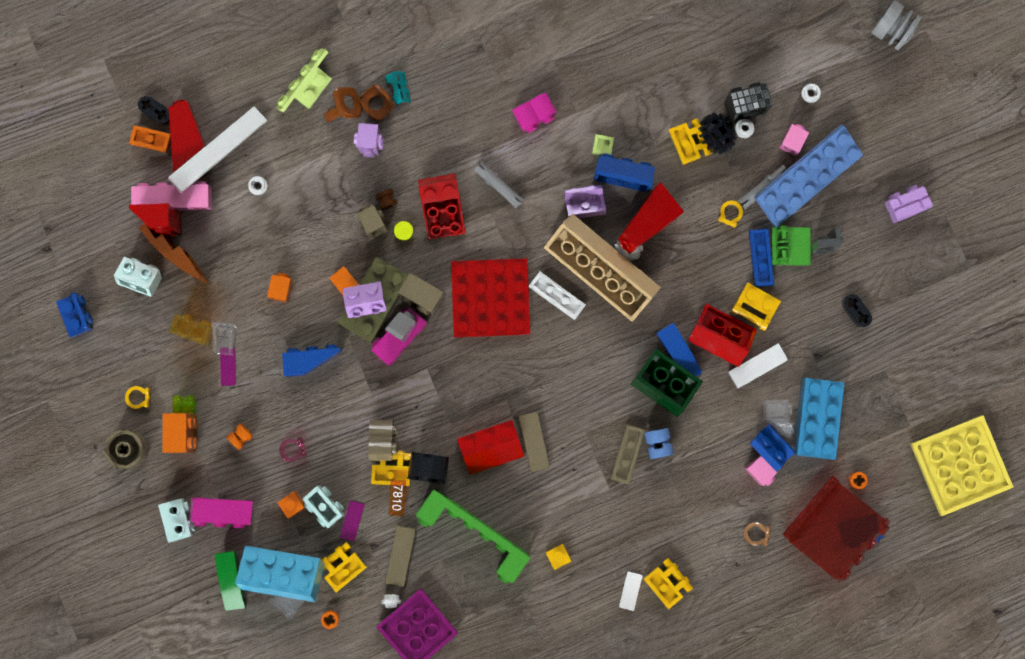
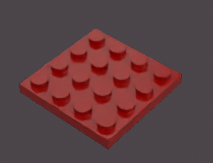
(490, 298)

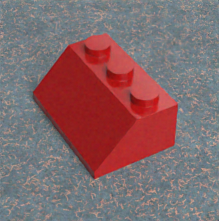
(160, 217)
(722, 335)
(490, 447)

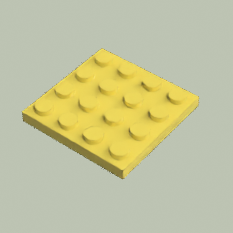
(961, 465)

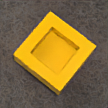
(558, 556)

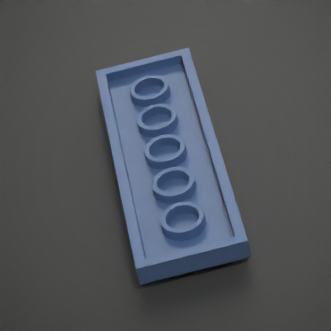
(808, 176)

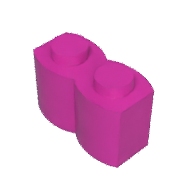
(534, 113)

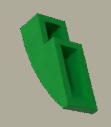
(227, 571)

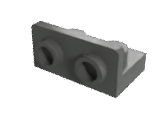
(828, 243)

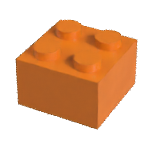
(179, 433)

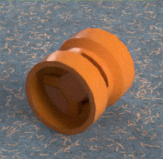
(239, 436)

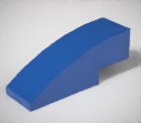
(678, 349)

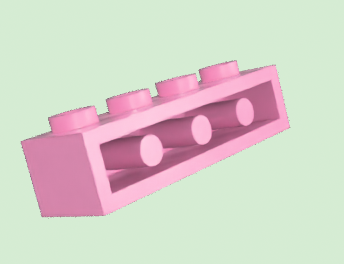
(195, 197)

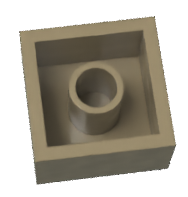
(421, 294)

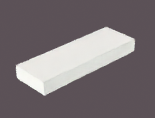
(557, 295)
(758, 366)

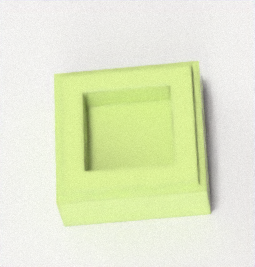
(602, 145)

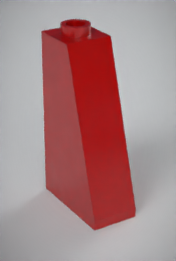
(184, 132)
(651, 218)

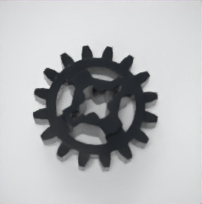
(717, 133)

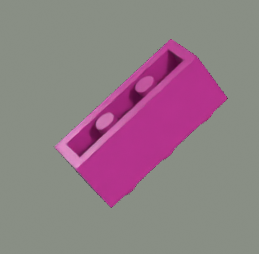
(389, 347)
(220, 512)

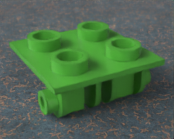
(791, 246)

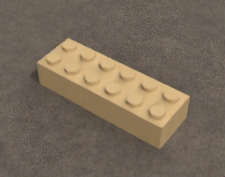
(602, 267)

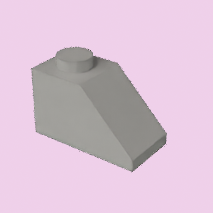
(402, 326)

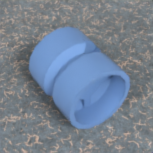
(658, 436)

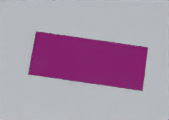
(228, 369)
(352, 520)

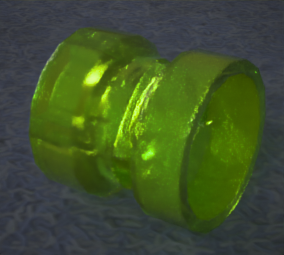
(185, 404)

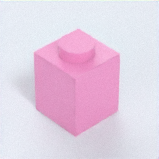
(794, 139)
(761, 471)

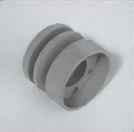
(896, 25)

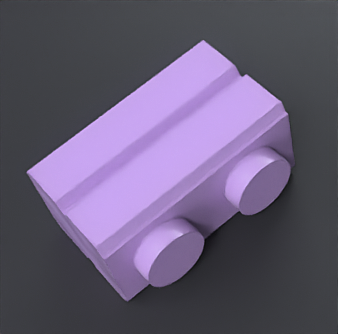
(908, 204)

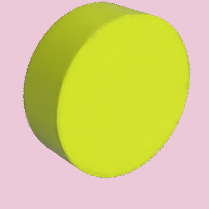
(403, 230)

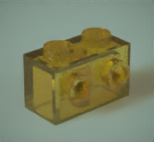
(192, 330)

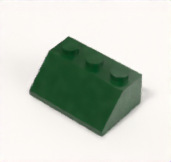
(666, 382)

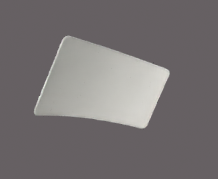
(630, 591)

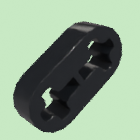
(153, 113)
(861, 308)

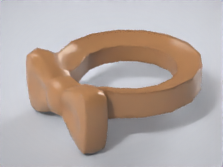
(763, 541)

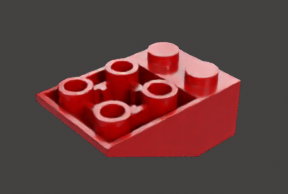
(441, 206)

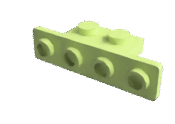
(308, 85)

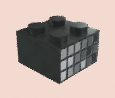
(748, 102)

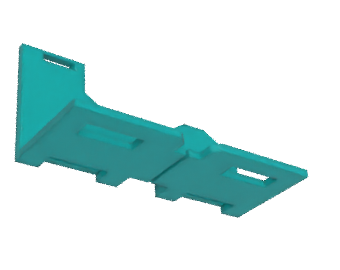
(392, 79)

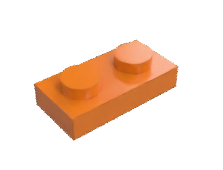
(150, 139)

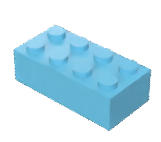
(280, 573)

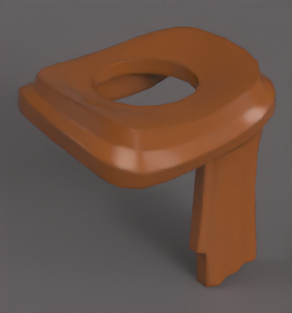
(376, 90)
(341, 109)

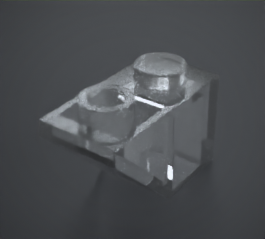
(778, 414)

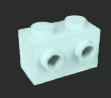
(138, 276)
(323, 506)
(173, 521)

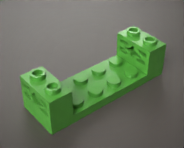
(514, 560)

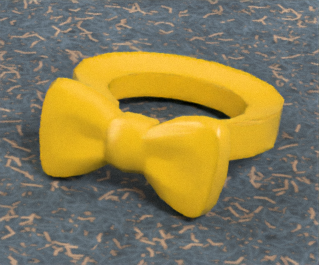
(722, 218)
(146, 403)

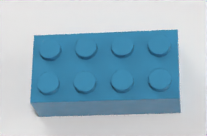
(818, 418)

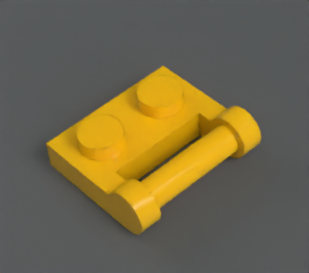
(759, 301)

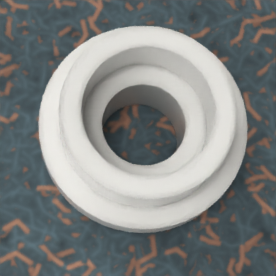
(815, 89)
(744, 134)
(253, 181)
(391, 601)

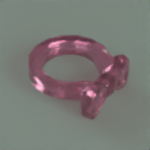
(302, 453)

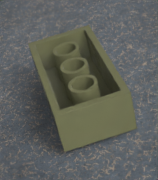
(391, 279)

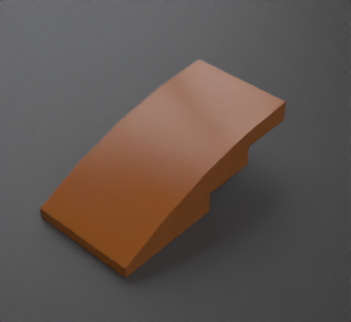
(178, 256)

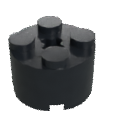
(428, 467)

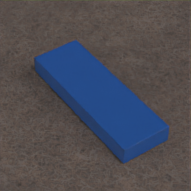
(761, 257)

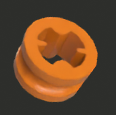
(862, 484)
(327, 614)

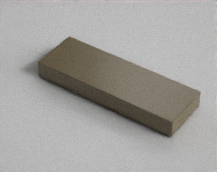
(534, 442)
(627, 454)
(400, 556)

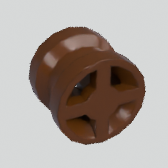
(386, 199)

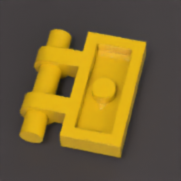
(685, 144)
(384, 473)
(346, 570)
(663, 587)

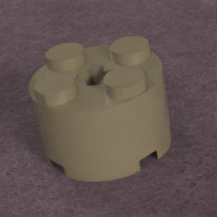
(116, 445)

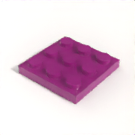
(417, 628)

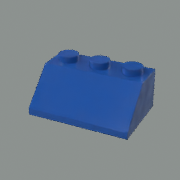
(624, 173)

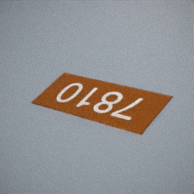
(397, 497)

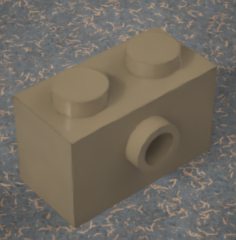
(372, 221)

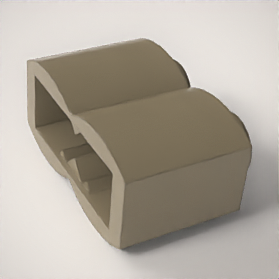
(381, 440)

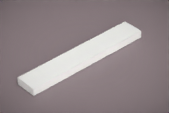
(217, 149)

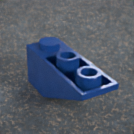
(303, 362)

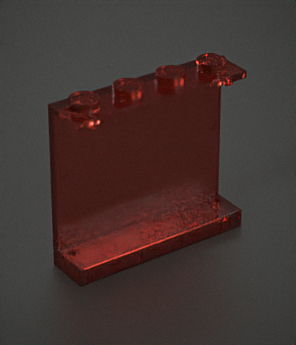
(836, 530)

